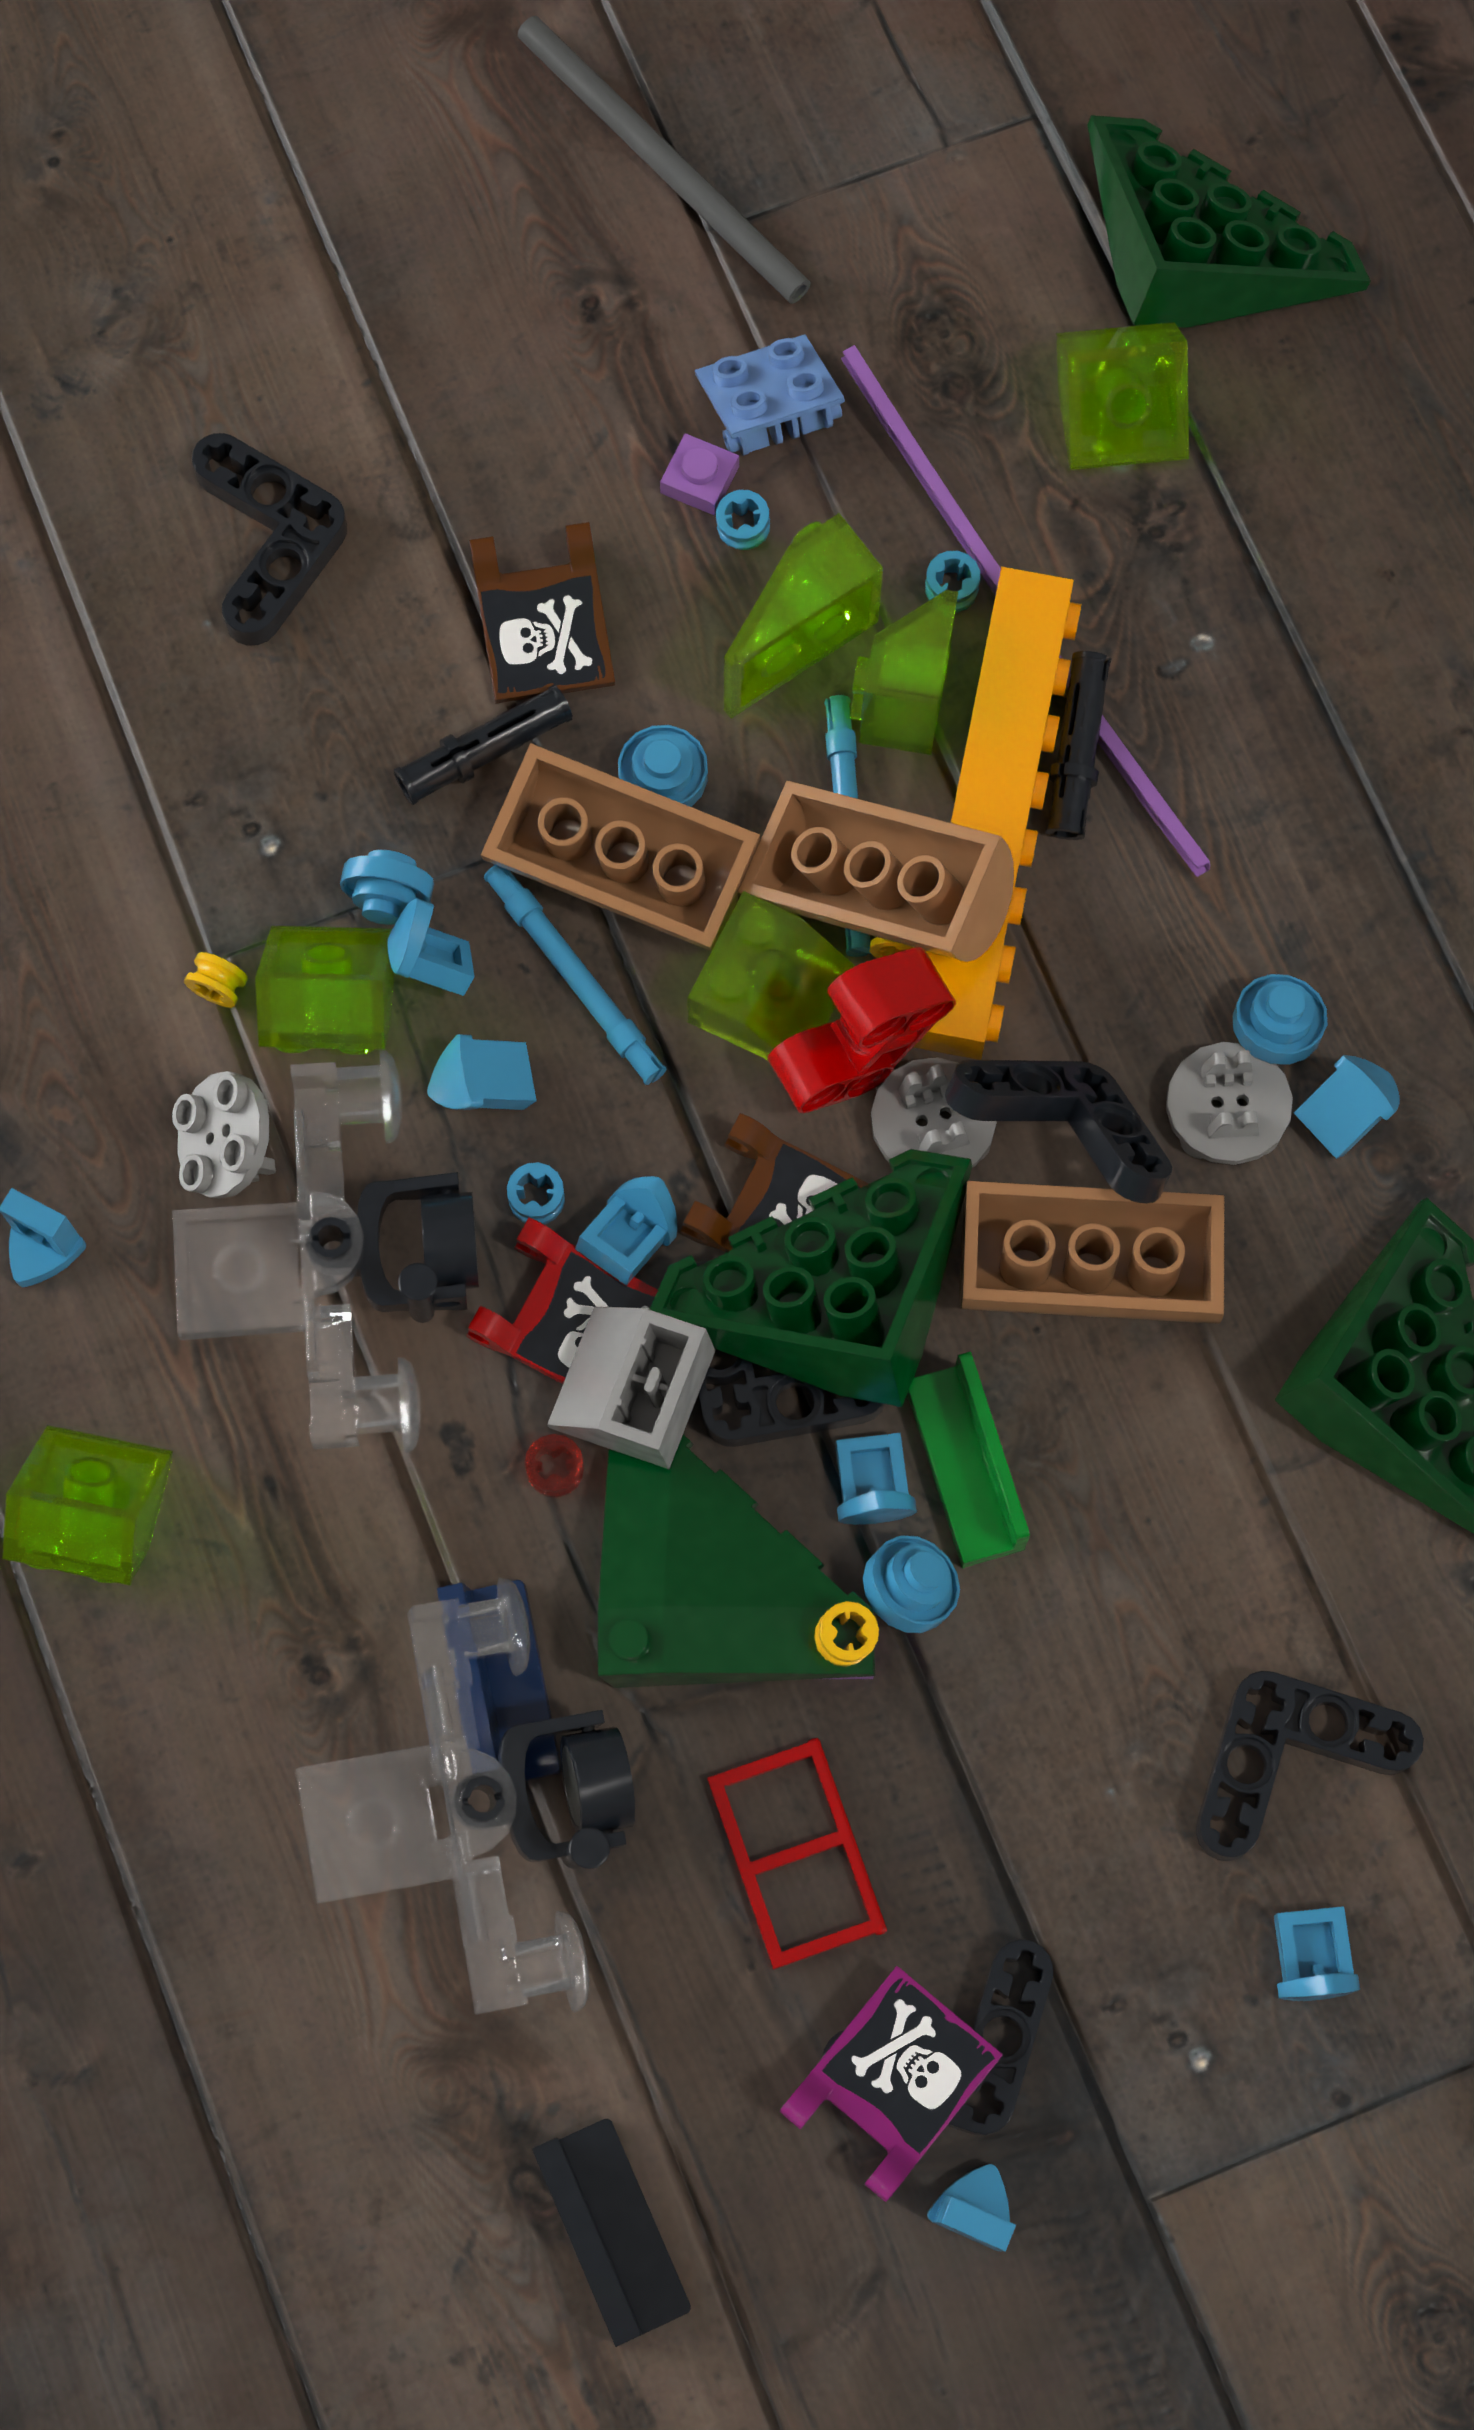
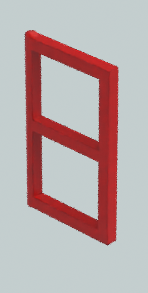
(843, 1836)

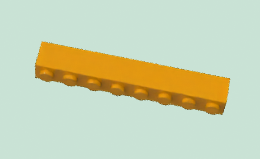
(1002, 777)

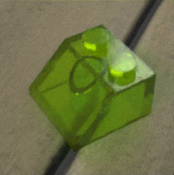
(1124, 395)
(905, 677)
(765, 978)
(324, 989)
(85, 1505)

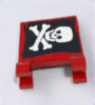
(558, 1305)

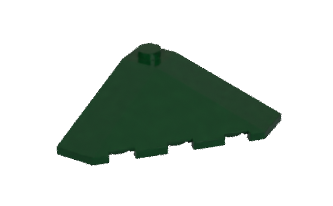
(1201, 247)
(838, 1290)
(1397, 1368)
(706, 1584)

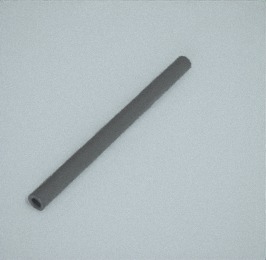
(664, 160)

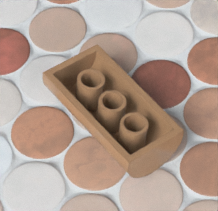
(621, 847)
(883, 872)
(1092, 1253)

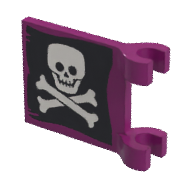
(897, 2075)

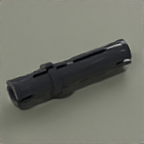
(463, 755)
(1075, 764)

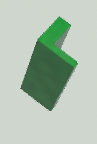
(968, 1463)

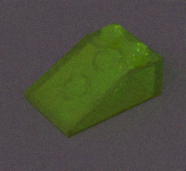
(810, 607)

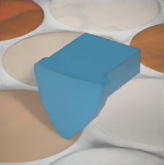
(429, 953)
(482, 1075)
(1349, 1104)
(630, 1228)
(39, 1239)
(873, 1480)
(1314, 1955)
(976, 2208)

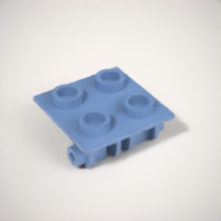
(770, 389)

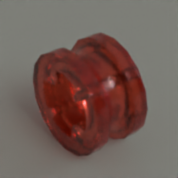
(554, 1446)

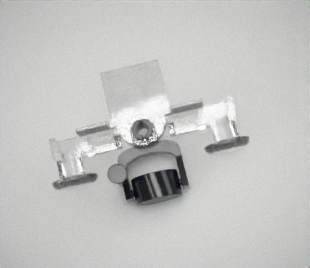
(243, 1264)
(375, 1824)

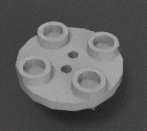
(919, 1093)
(1233, 1131)
(222, 1135)

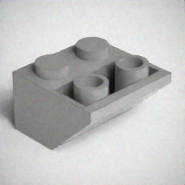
(634, 1382)

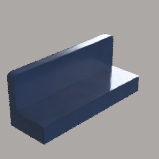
(506, 1699)

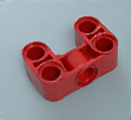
(883, 1014)

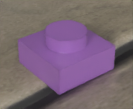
(699, 474)

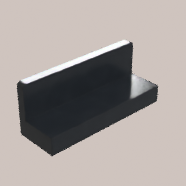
(612, 2231)

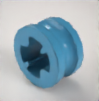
(739, 503)
(961, 564)
(539, 1175)

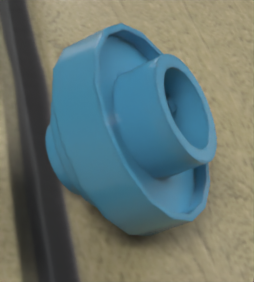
(666, 763)
(384, 884)
(1279, 1019)
(911, 1584)

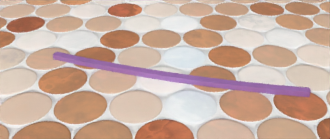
(990, 570)

